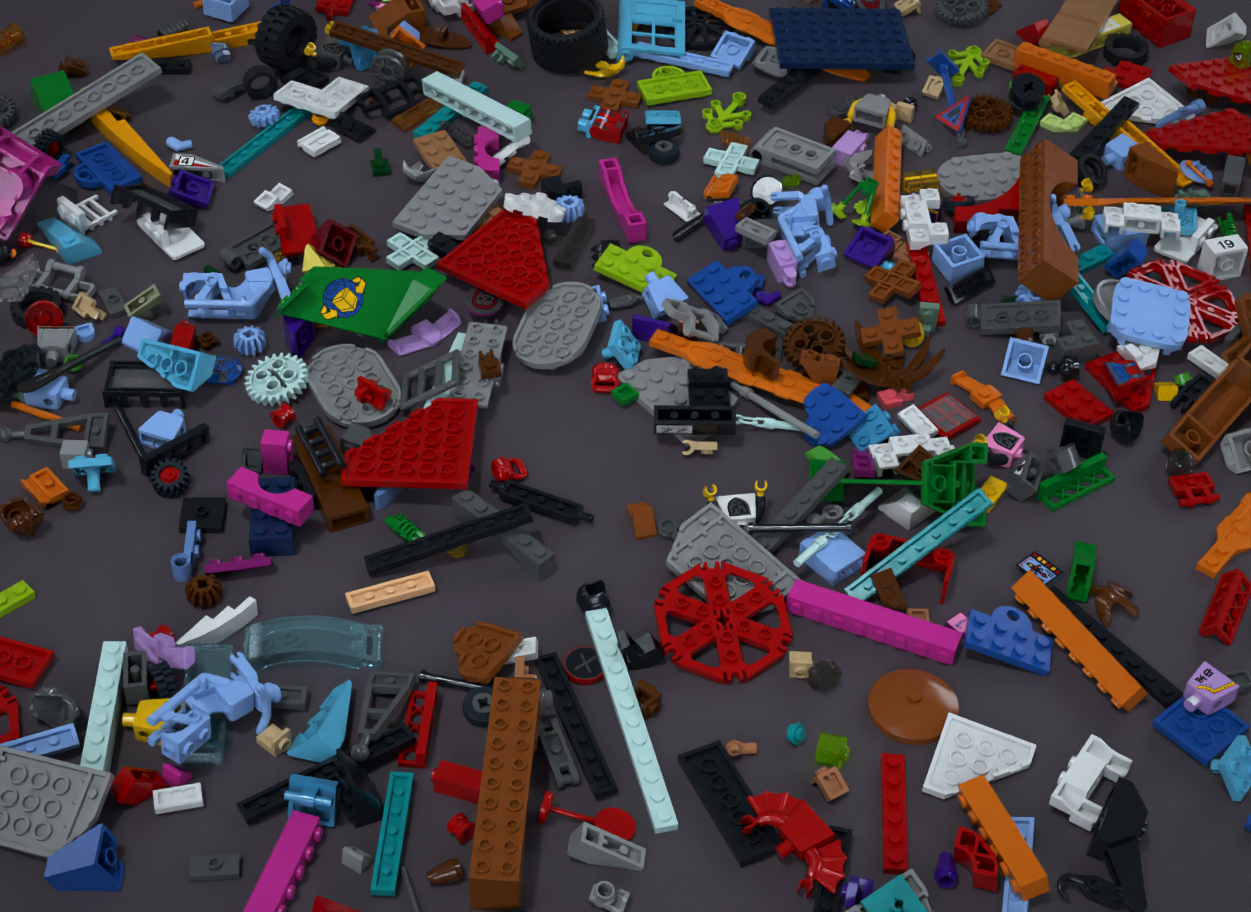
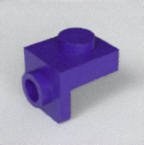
(856, 890)

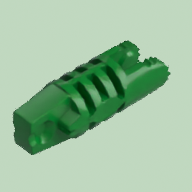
(1228, 226)
(404, 527)

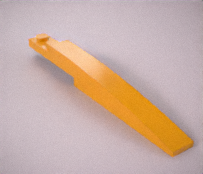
(186, 43)
(1096, 111)
(131, 145)

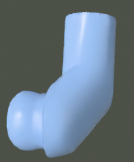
(178, 145)

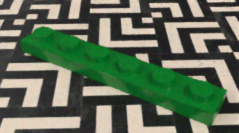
(1026, 128)

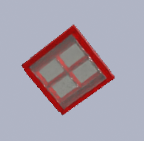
(949, 416)

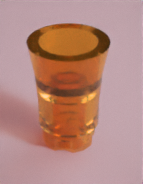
(10, 37)

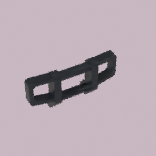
(381, 103)

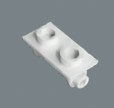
(681, 207)

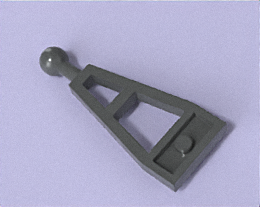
(95, 432)
(380, 683)

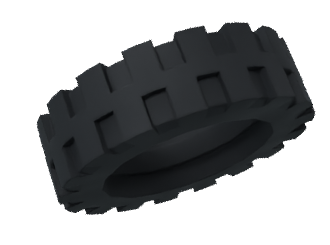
(1125, 41)
(34, 294)

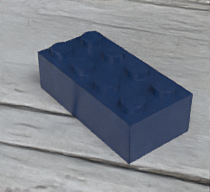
(268, 532)

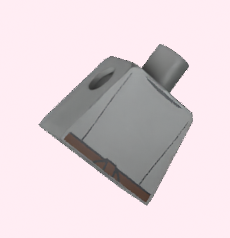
(56, 343)

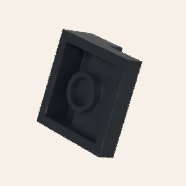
(708, 386)

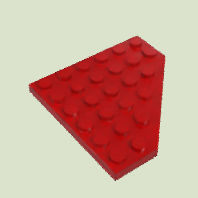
(1216, 77)
(1219, 131)
(502, 259)
(420, 452)

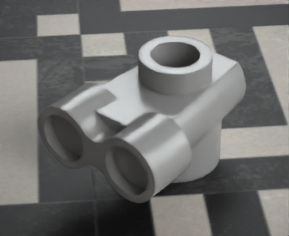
(606, 897)

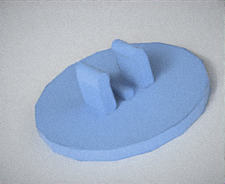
(1193, 175)

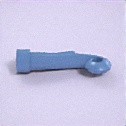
(1195, 107)

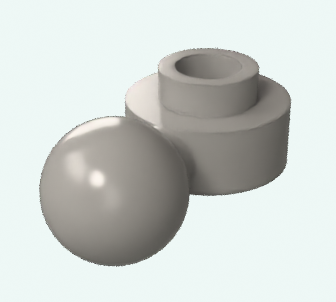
(830, 514)

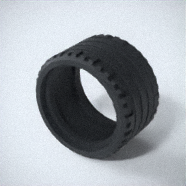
(572, 51)

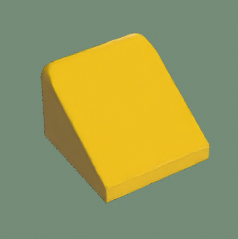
(1165, 390)

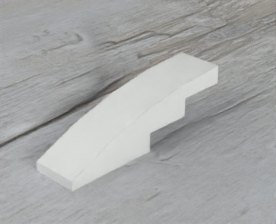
(222, 626)

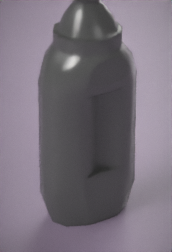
(624, 301)

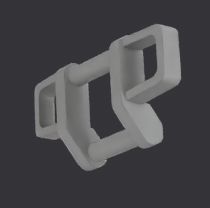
(77, 283)
(687, 314)

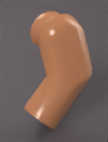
(736, 748)

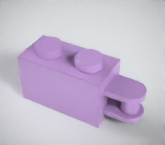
(849, 145)
(782, 262)

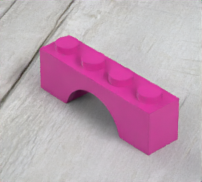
(485, 144)
(289, 506)

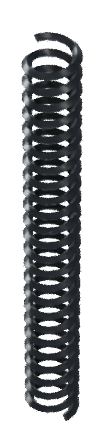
(694, 226)

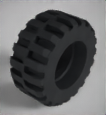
(284, 37)

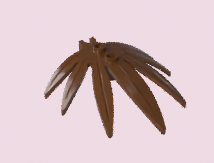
(890, 370)

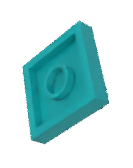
(893, 897)

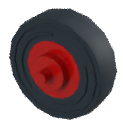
(958, 200)

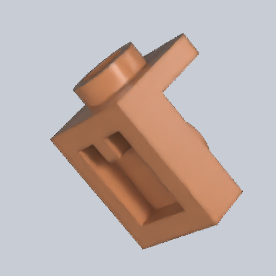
(522, 671)
(830, 782)

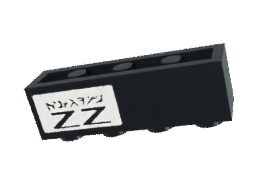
(694, 420)

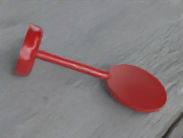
(609, 819)

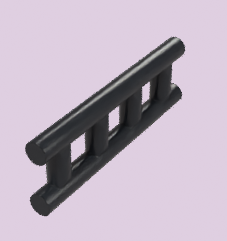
(315, 456)

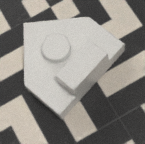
(1144, 355)

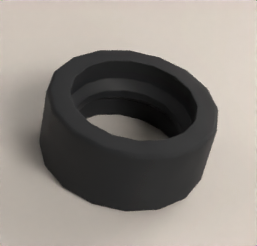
(266, 91)
(1096, 164)

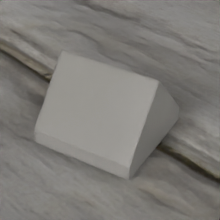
(356, 859)

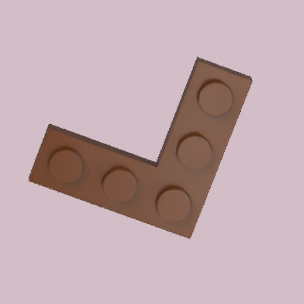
(1243, 309)

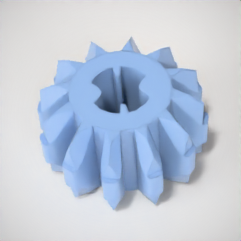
(573, 206)
(249, 340)

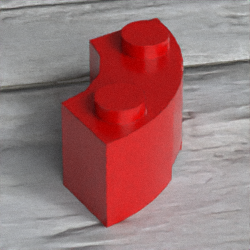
(977, 857)

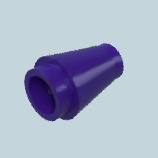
(946, 871)

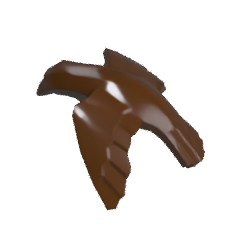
(1108, 596)

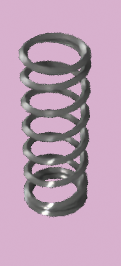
(449, 126)

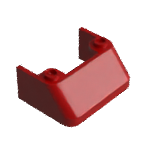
(939, 559)

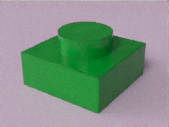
(625, 394)

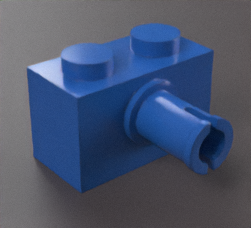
(1126, 258)

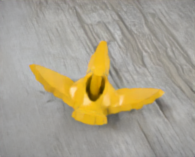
(607, 70)

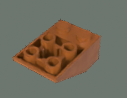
(396, 12)
(1150, 170)

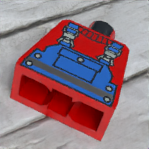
(1124, 378)

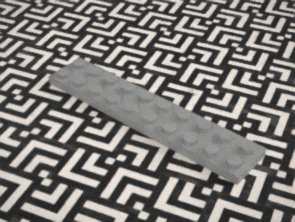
(92, 98)

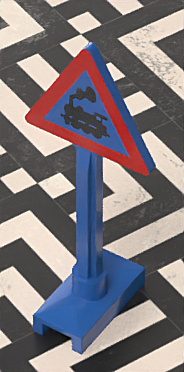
(956, 112)

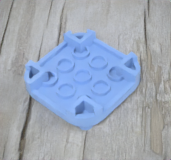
(1149, 315)

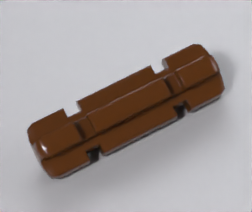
(746, 211)

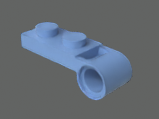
(183, 563)

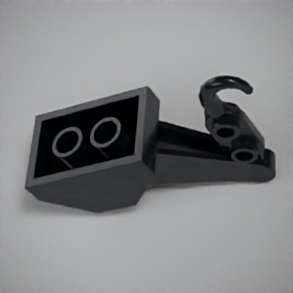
(1117, 843)

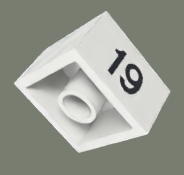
(1223, 257)

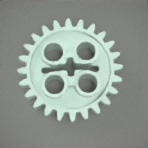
(267, 388)

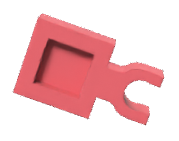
(891, 399)

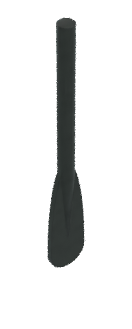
(44, 378)

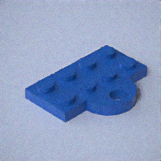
(104, 168)
(726, 290)
(1008, 639)

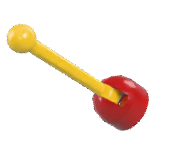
(26, 240)

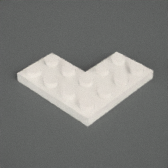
(327, 102)

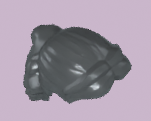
(53, 707)

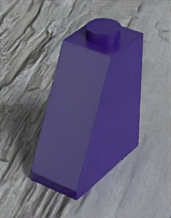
(722, 222)

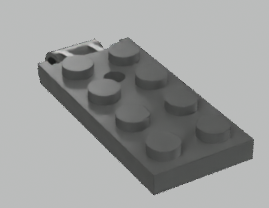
(246, 249)
(1010, 317)

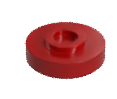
(43, 314)

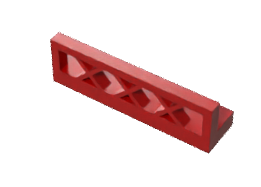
(478, 29)
(1223, 601)
(423, 729)

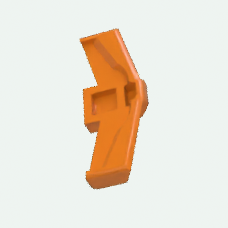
(981, 394)

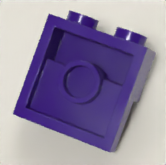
(191, 189)
(869, 247)

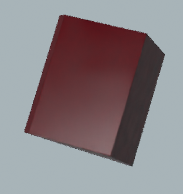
(334, 242)

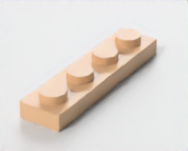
(390, 592)

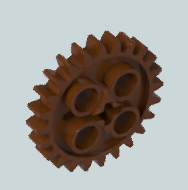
(988, 114)
(807, 336)

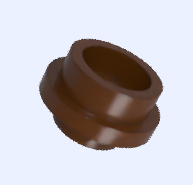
(71, 501)

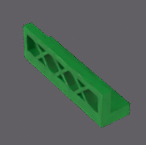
(1085, 472)

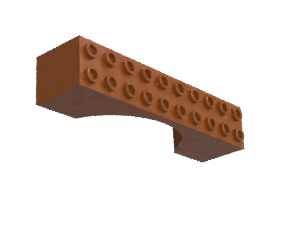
(1044, 257)
(504, 795)

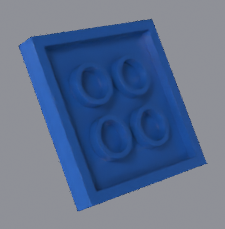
(1200, 734)

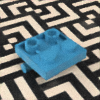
(313, 797)

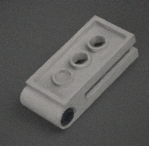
(794, 155)

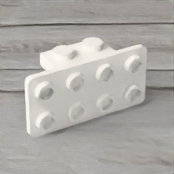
(174, 242)
(1187, 246)

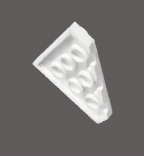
(1153, 102)
(973, 750)

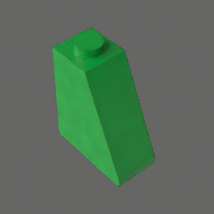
(1081, 571)

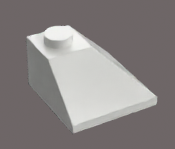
(1225, 31)
(905, 508)

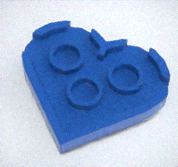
(831, 415)

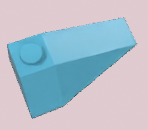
(69, 242)
(179, 365)
(325, 729)

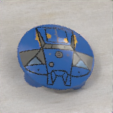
(225, 371)

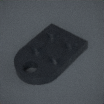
(653, 133)

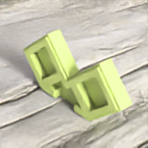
(1072, 123)

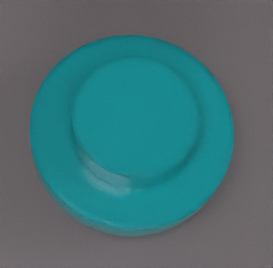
(796, 733)

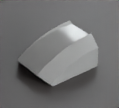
(768, 63)
(1237, 450)

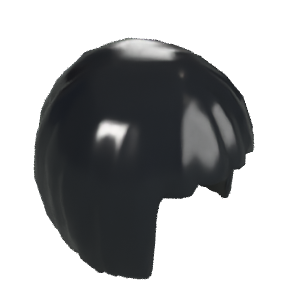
(1126, 425)
(592, 596)

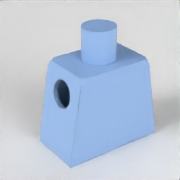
(1117, 151)
(658, 290)
(51, 395)
(162, 428)

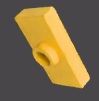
(994, 489)

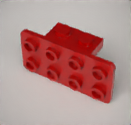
(294, 227)

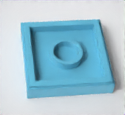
(662, 117)

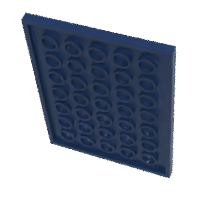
(840, 38)

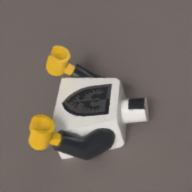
(740, 507)

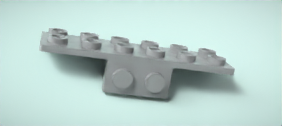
(479, 338)

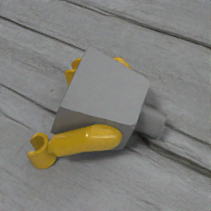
(873, 111)

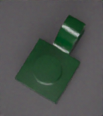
(380, 166)

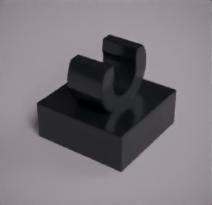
(252, 459)

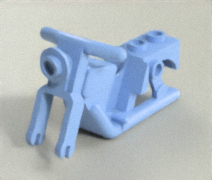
(802, 227)
(1007, 227)
(241, 301)
(207, 696)

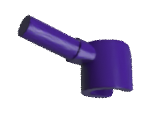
(118, 331)

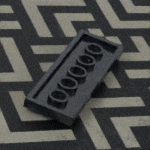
(726, 801)

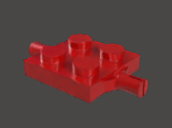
(334, 7)
(1129, 74)

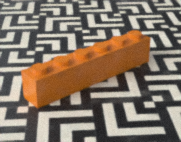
(1093, 79)
(1003, 838)

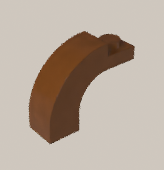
(758, 352)

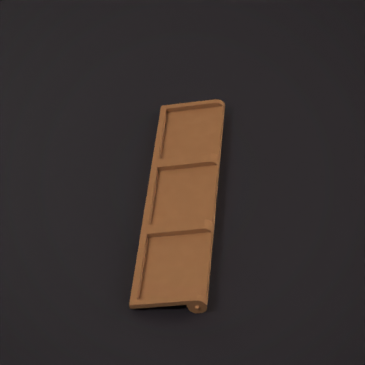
(1078, 24)

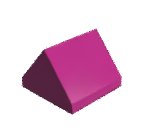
(175, 774)

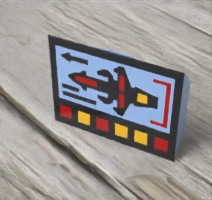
(1041, 567)

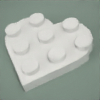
(535, 206)

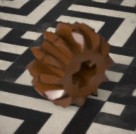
(203, 590)

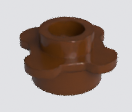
(207, 340)

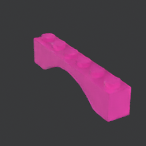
(629, 218)

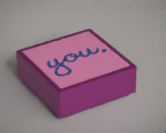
(957, 623)

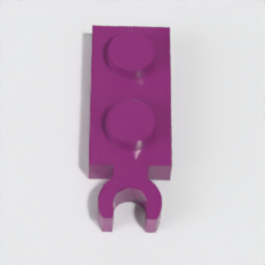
(862, 464)

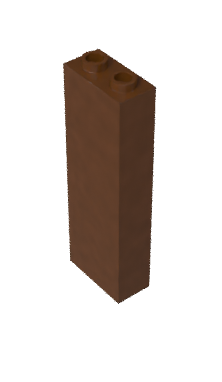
(338, 505)

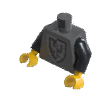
(330, 53)

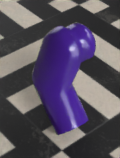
(766, 298)

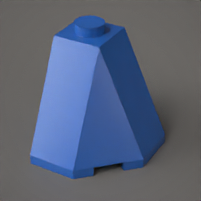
(86, 863)

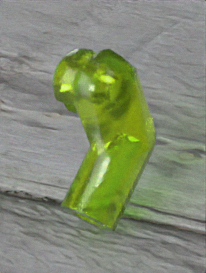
(791, 180)

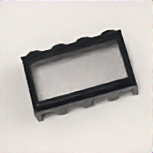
(177, 212)
(139, 380)

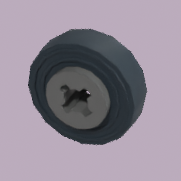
(663, 151)
(473, 712)

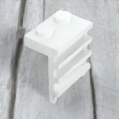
(75, 214)

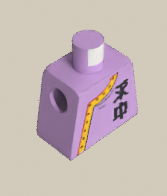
(1209, 690)

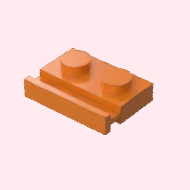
(721, 187)
(44, 487)

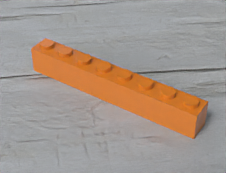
(887, 173)
(1080, 641)

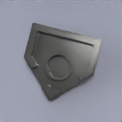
(796, 306)

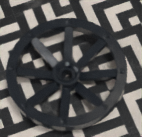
(700, 23)

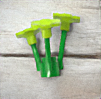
(863, 208)

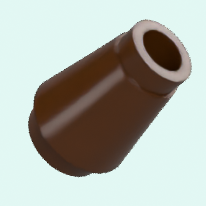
(446, 872)

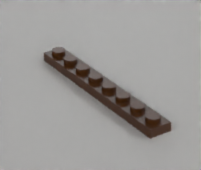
(412, 53)

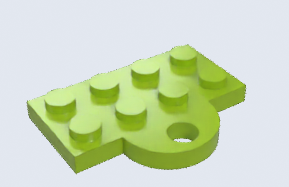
(673, 86)
(631, 265)

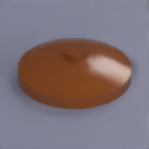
(911, 706)

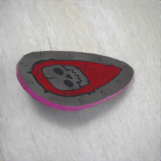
(482, 303)

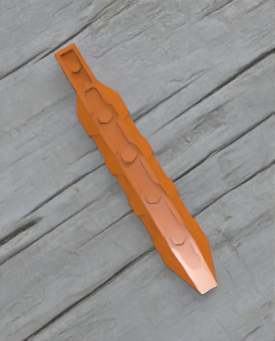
(760, 28)
(1088, 200)
(707, 355)
(1232, 538)

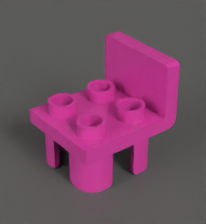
(21, 175)

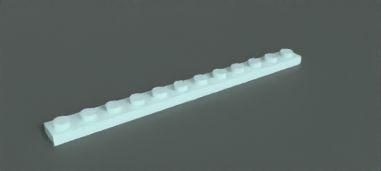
(631, 722)

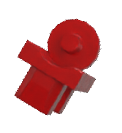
(369, 392)

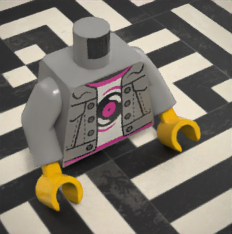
(1080, 214)

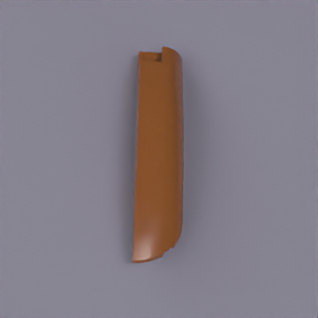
(1213, 409)

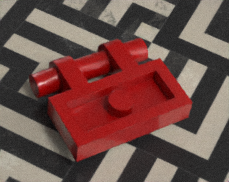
(1192, 484)

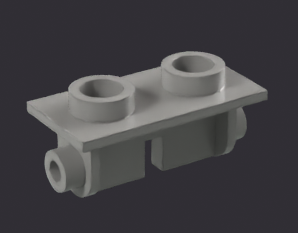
(914, 141)

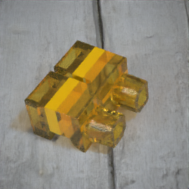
(922, 179)

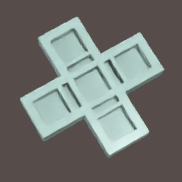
(731, 160)
(410, 251)

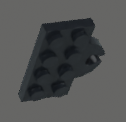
(16, 368)

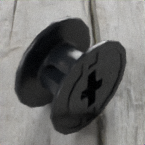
(1026, 83)

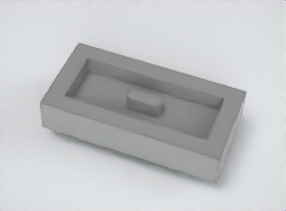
(755, 231)

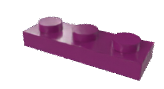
(237, 563)

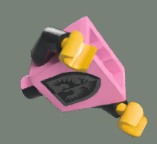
(1004, 441)

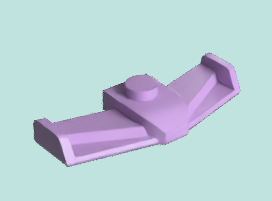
(426, 334)
(162, 649)

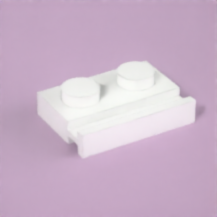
(319, 141)

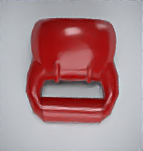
(604, 373)
(503, 470)

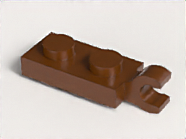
(364, 243)

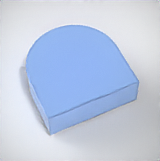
(85, 332)

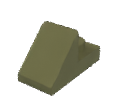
(142, 304)

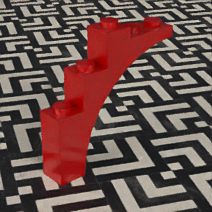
(1005, 204)

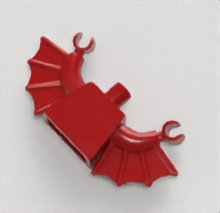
(803, 835)

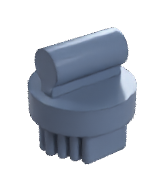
(220, 52)

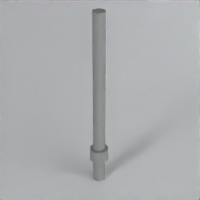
(747, 393)

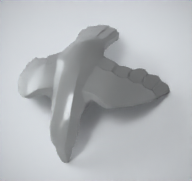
(855, 166)
(415, 171)

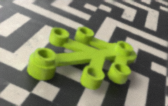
(971, 53)
(715, 125)

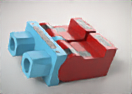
(604, 124)

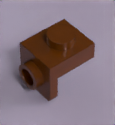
(73, 66)
(649, 697)

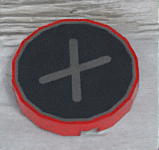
(583, 665)

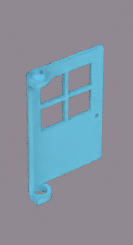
(655, 13)

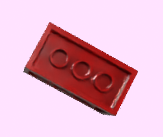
(1160, 20)

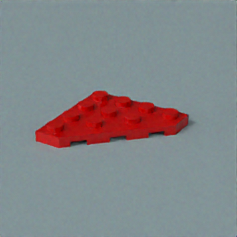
(1135, 403)

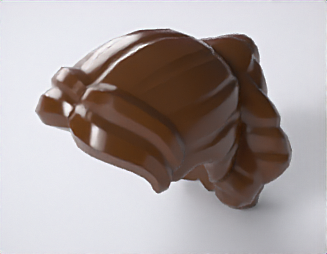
(21, 516)

